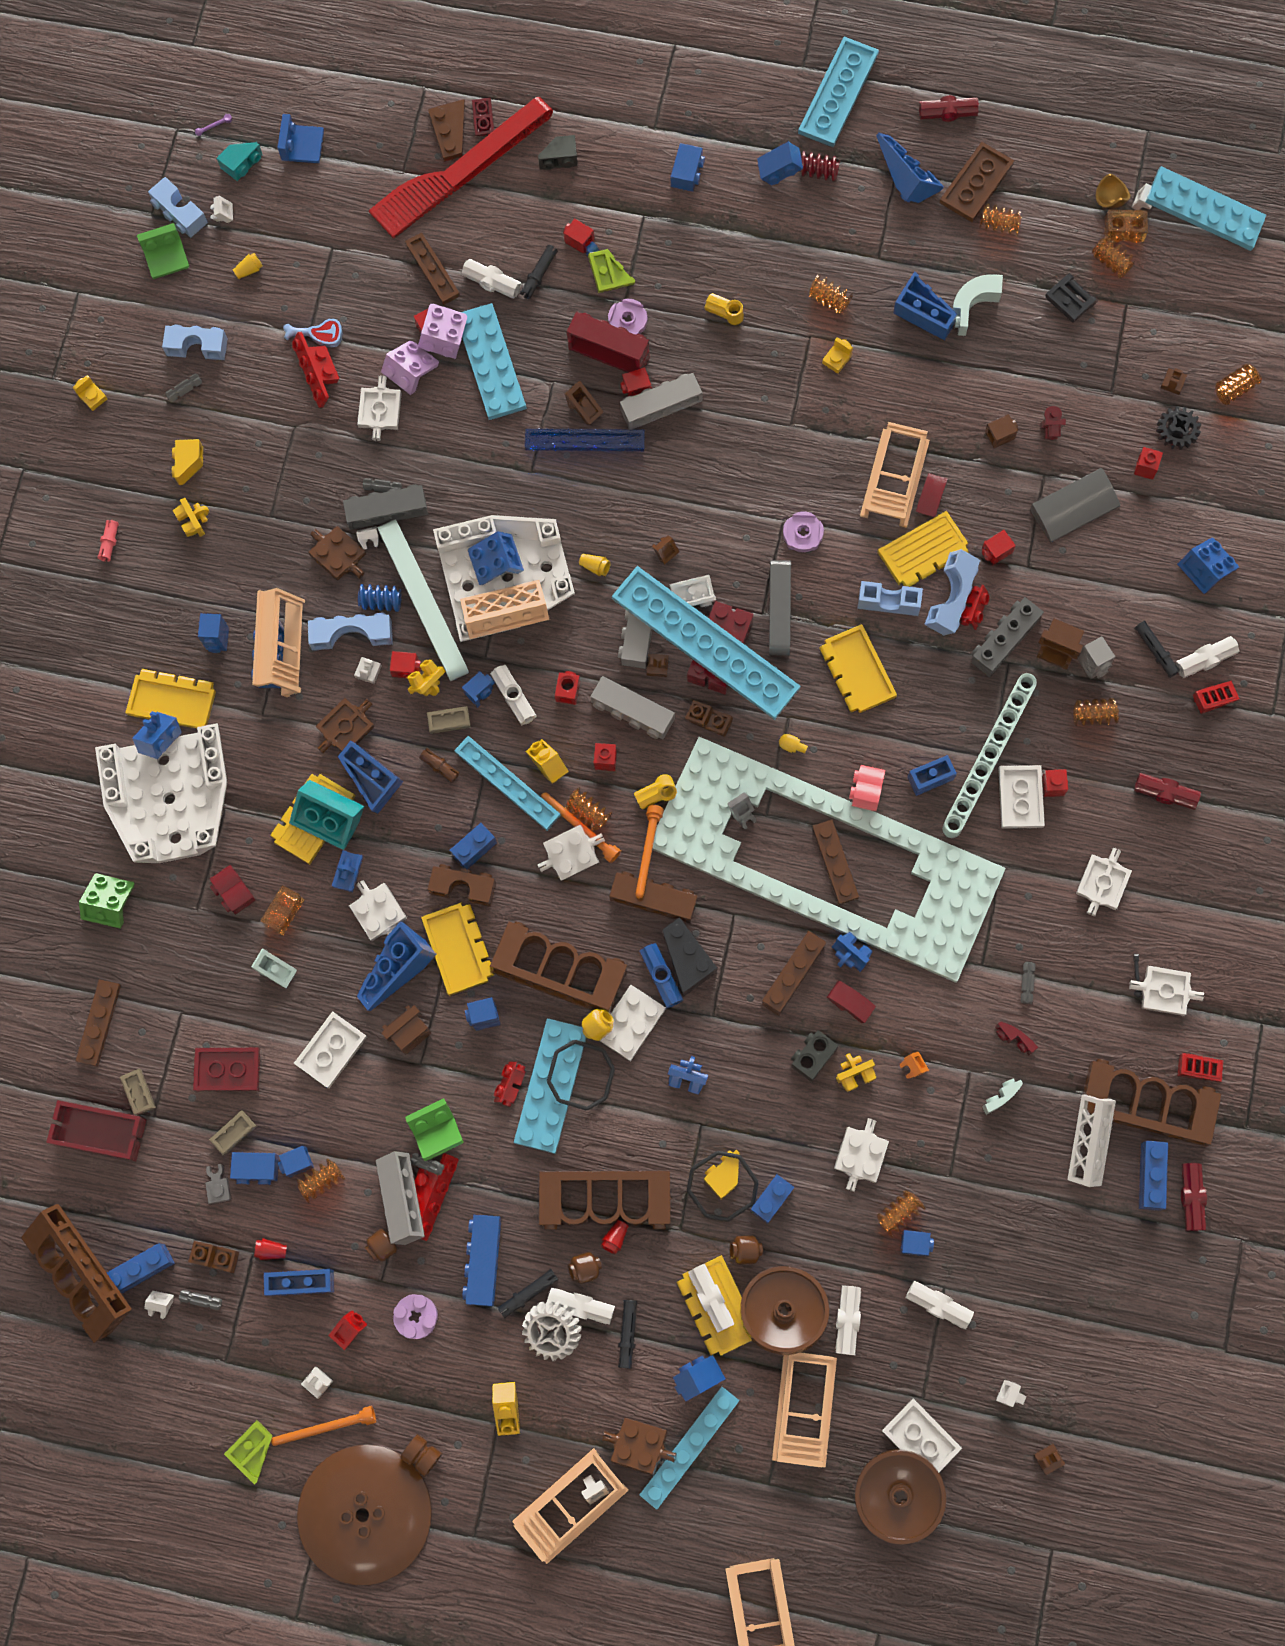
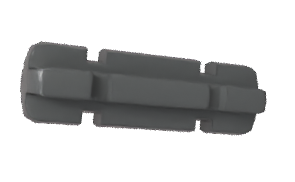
(183, 387)
(380, 485)
(1028, 982)
(429, 1165)
(200, 1300)

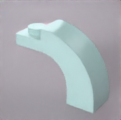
(980, 289)

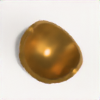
(1112, 192)

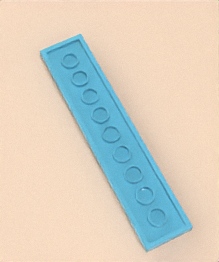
(706, 642)

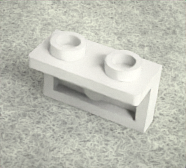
(695, 591)

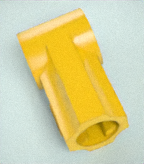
(724, 307)
(655, 792)

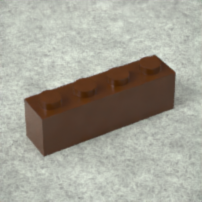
(657, 898)
(793, 973)

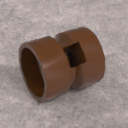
(421, 1455)

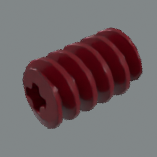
(819, 166)

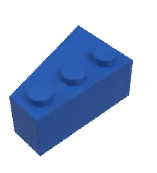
(924, 308)
(370, 776)

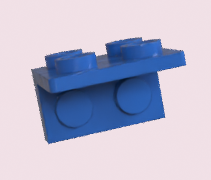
(299, 142)
(494, 557)
(1207, 564)

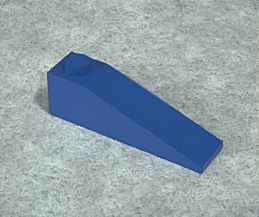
(907, 175)
(400, 960)

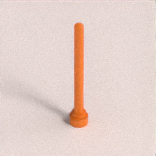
(654, 815)
(610, 852)
(366, 1416)

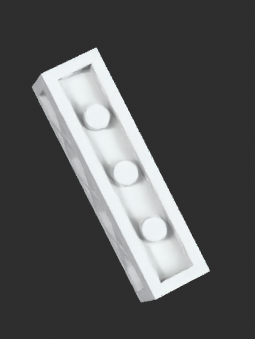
(1097, 1147)

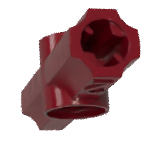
(948, 108)
(1167, 791)
(1193, 1197)

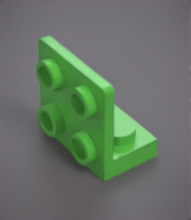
(163, 251)
(104, 900)
(434, 1129)

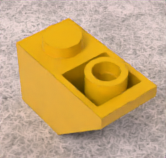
(188, 459)
(547, 760)
(723, 1177)
(506, 1408)

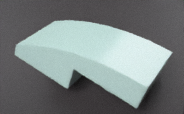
(1007, 1092)

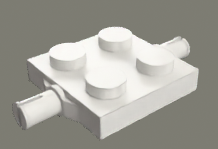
(379, 408)
(571, 852)
(1103, 882)
(377, 910)
(1166, 990)
(861, 1154)

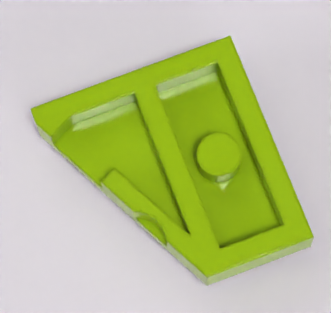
(608, 272)
(250, 1451)

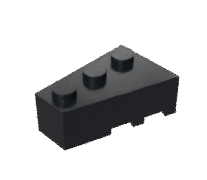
(687, 956)

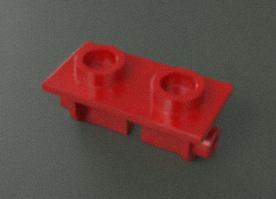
(978, 599)
(505, 1091)

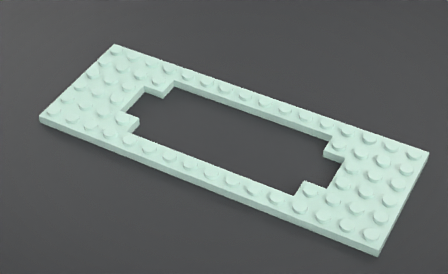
(948, 914)

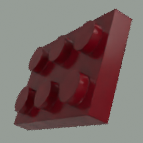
(226, 1069)

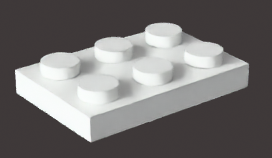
(1021, 796)
(632, 1022)
(330, 1050)
(918, 1432)

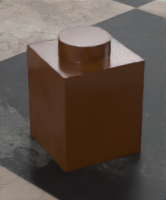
(1001, 431)

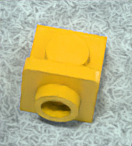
(838, 355)
(89, 393)

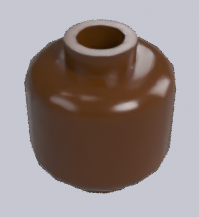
(379, 1246)
(745, 1249)
(584, 1267)

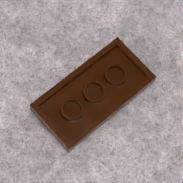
(976, 181)

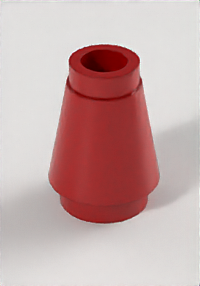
(614, 1238)
(268, 1249)

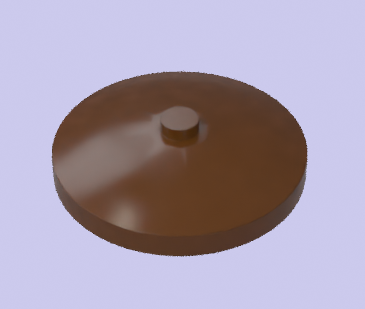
(784, 1310)
(900, 1496)

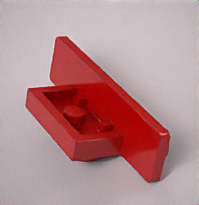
(316, 366)
(432, 1190)

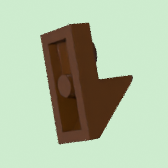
(582, 401)

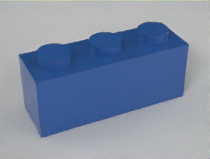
(1153, 1175)
(141, 1267)
(299, 1282)

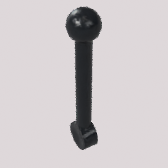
(1138, 993)

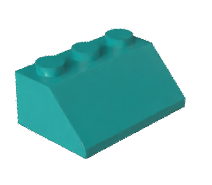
(325, 814)

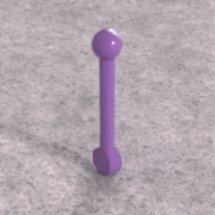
(227, 118)

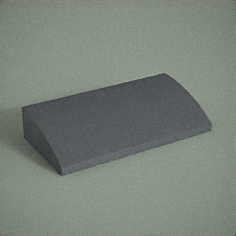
(1075, 505)

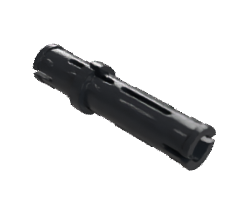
(535, 278)
(1162, 657)
(528, 1293)
(627, 1334)

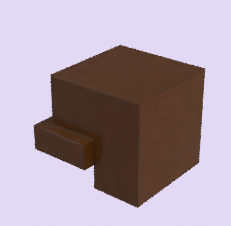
(1060, 644)
(407, 1030)

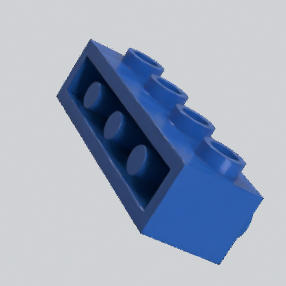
(483, 1260)

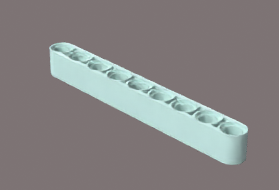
(423, 600)
(984, 763)

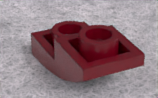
(482, 116)
(931, 495)
(852, 1001)
(1009, 1033)

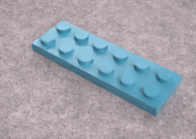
(838, 91)
(1205, 208)
(491, 363)
(541, 1114)

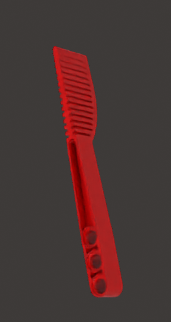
(422, 193)

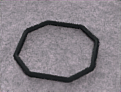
(553, 1066)
(754, 1194)

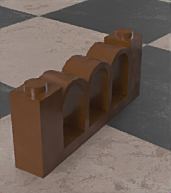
(517, 937)
(1203, 1113)
(551, 1197)
(40, 1238)

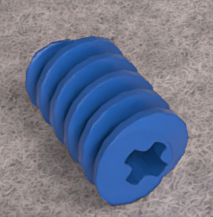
(379, 598)

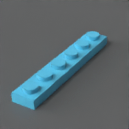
(507, 783)
(689, 1447)

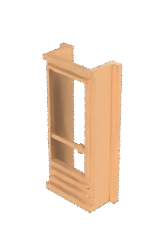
(888, 502)
(266, 666)
(797, 1448)
(538, 1532)
(780, 1596)

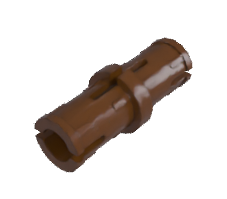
(439, 765)

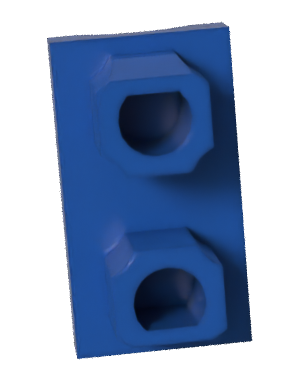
(347, 871)
(849, 953)
(679, 1073)

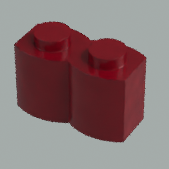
(232, 889)

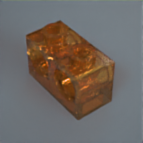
(1126, 221)
(282, 910)

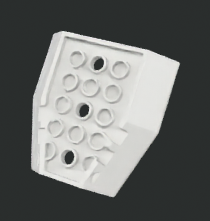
(536, 543)
(137, 788)

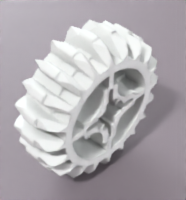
(560, 1344)

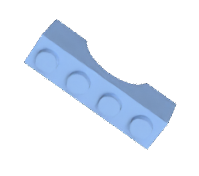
(961, 570)
(325, 632)

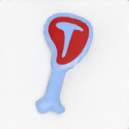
(326, 334)

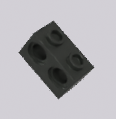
(818, 1059)

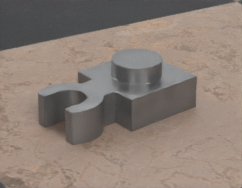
(741, 809)
(218, 1188)

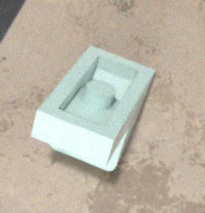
(273, 968)

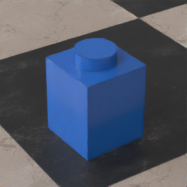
(295, 1161)
(916, 1243)

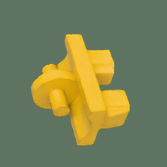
(193, 526)
(428, 682)
(847, 1077)

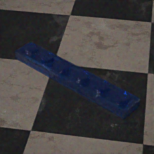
(585, 439)

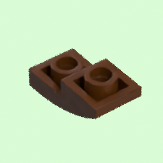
(709, 719)
(213, 1256)

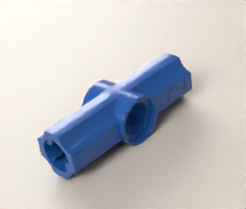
(666, 987)

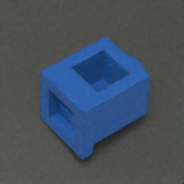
(478, 688)

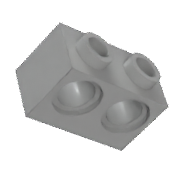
(1096, 658)

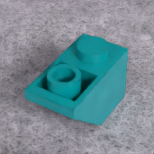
(239, 158)

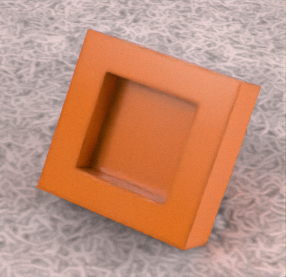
(915, 1064)

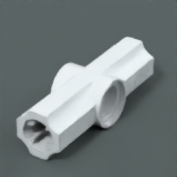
(491, 278)
(1207, 657)
(506, 685)
(711, 1298)
(939, 1305)
(583, 1306)
(848, 1320)

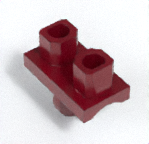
(1052, 423)

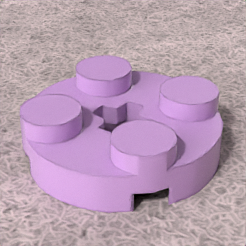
(625, 308)
(809, 541)
(426, 1322)

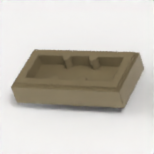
(448, 720)
(137, 1092)
(233, 1133)

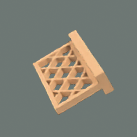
(504, 617)

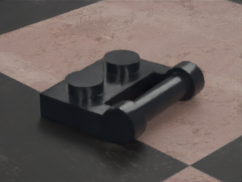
(1067, 302)

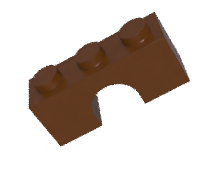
(444, 879)

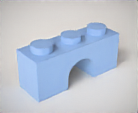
(188, 218)
(179, 338)
(902, 601)

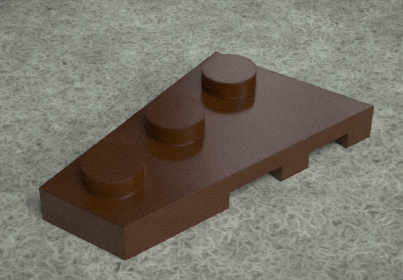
(448, 127)

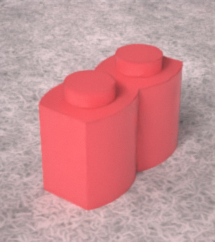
(867, 788)

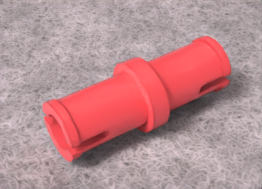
(108, 540)

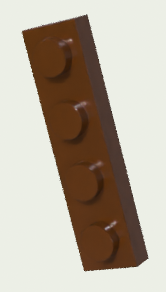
(432, 268)
(835, 862)
(98, 1023)

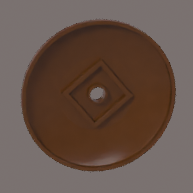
(397, 1519)

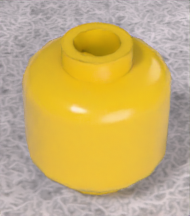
(597, 1024)

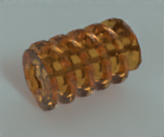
(1001, 218)
(1113, 257)
(829, 295)
(1237, 383)
(1095, 710)
(587, 810)
(319, 1179)
(899, 1212)

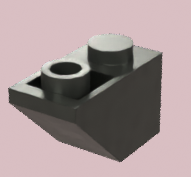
(559, 153)

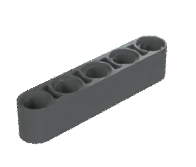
(780, 607)

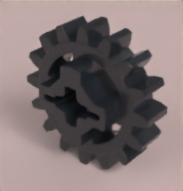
(1178, 431)

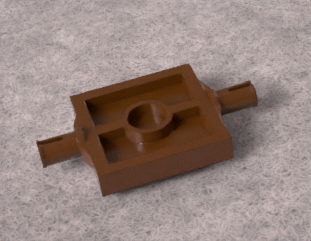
(337, 553)
(344, 725)
(639, 1446)

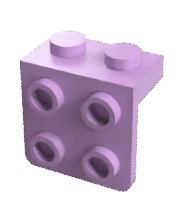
(442, 331)
(407, 365)

